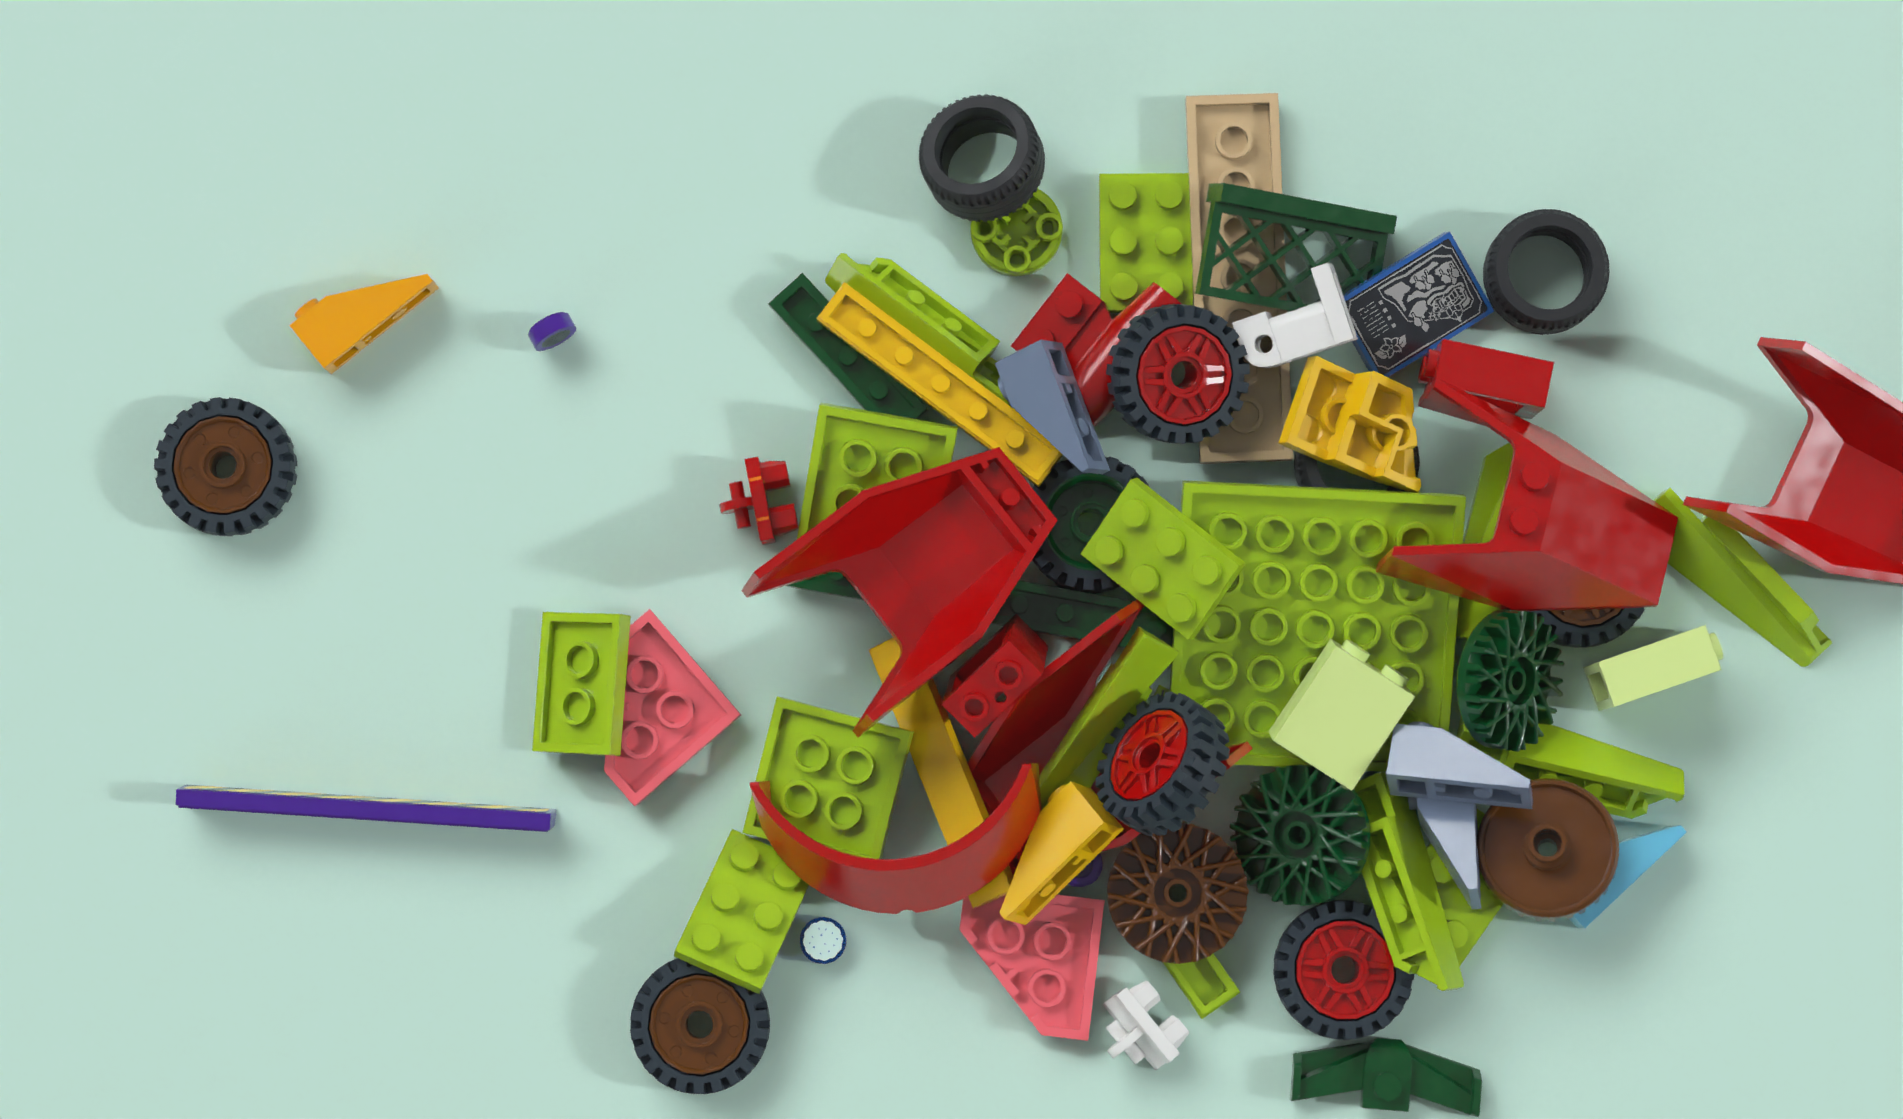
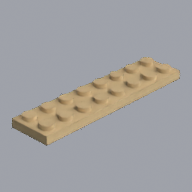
(1239, 144)

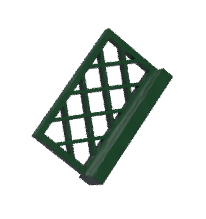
(1289, 213)

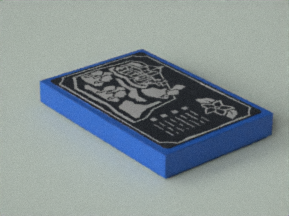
(1415, 305)

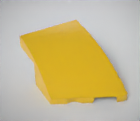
(1354, 423)

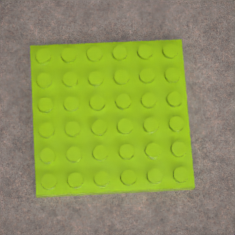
(1314, 581)

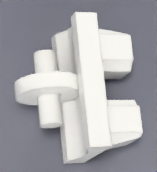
(1137, 1031)

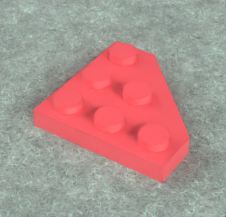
(667, 711)
(1043, 964)

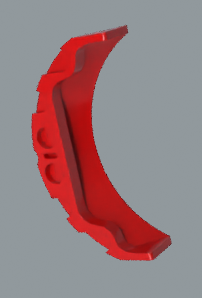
(916, 881)

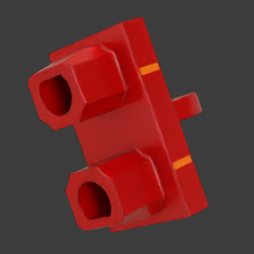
(762, 478)

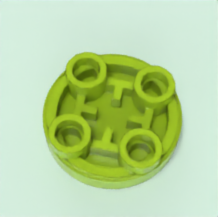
(1022, 240)

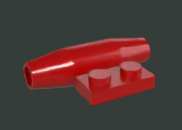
(1087, 332)

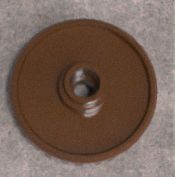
(1549, 884)
(1183, 929)

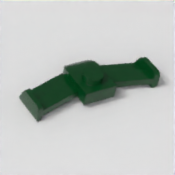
(1386, 1075)

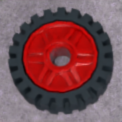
(1211, 378)
(1162, 764)
(1306, 980)

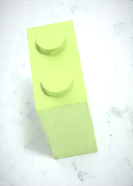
(1654, 667)
(1342, 712)

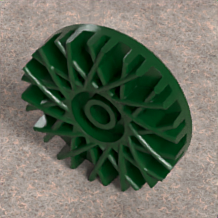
(1508, 679)
(1271, 841)

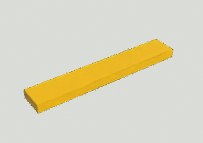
(938, 382)
(941, 765)

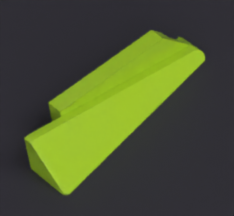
(922, 314)
(1482, 526)
(1742, 582)
(1116, 694)
(1612, 774)
(1405, 888)

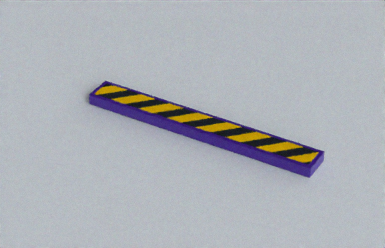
(365, 808)

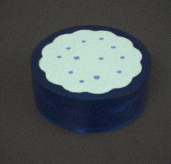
(823, 940)

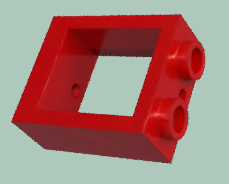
(1496, 376)
(1001, 665)

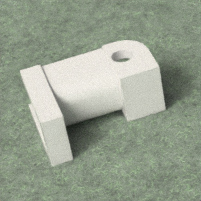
(1301, 330)

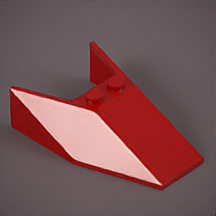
(1844, 480)
(1562, 532)
(927, 559)
(1046, 710)

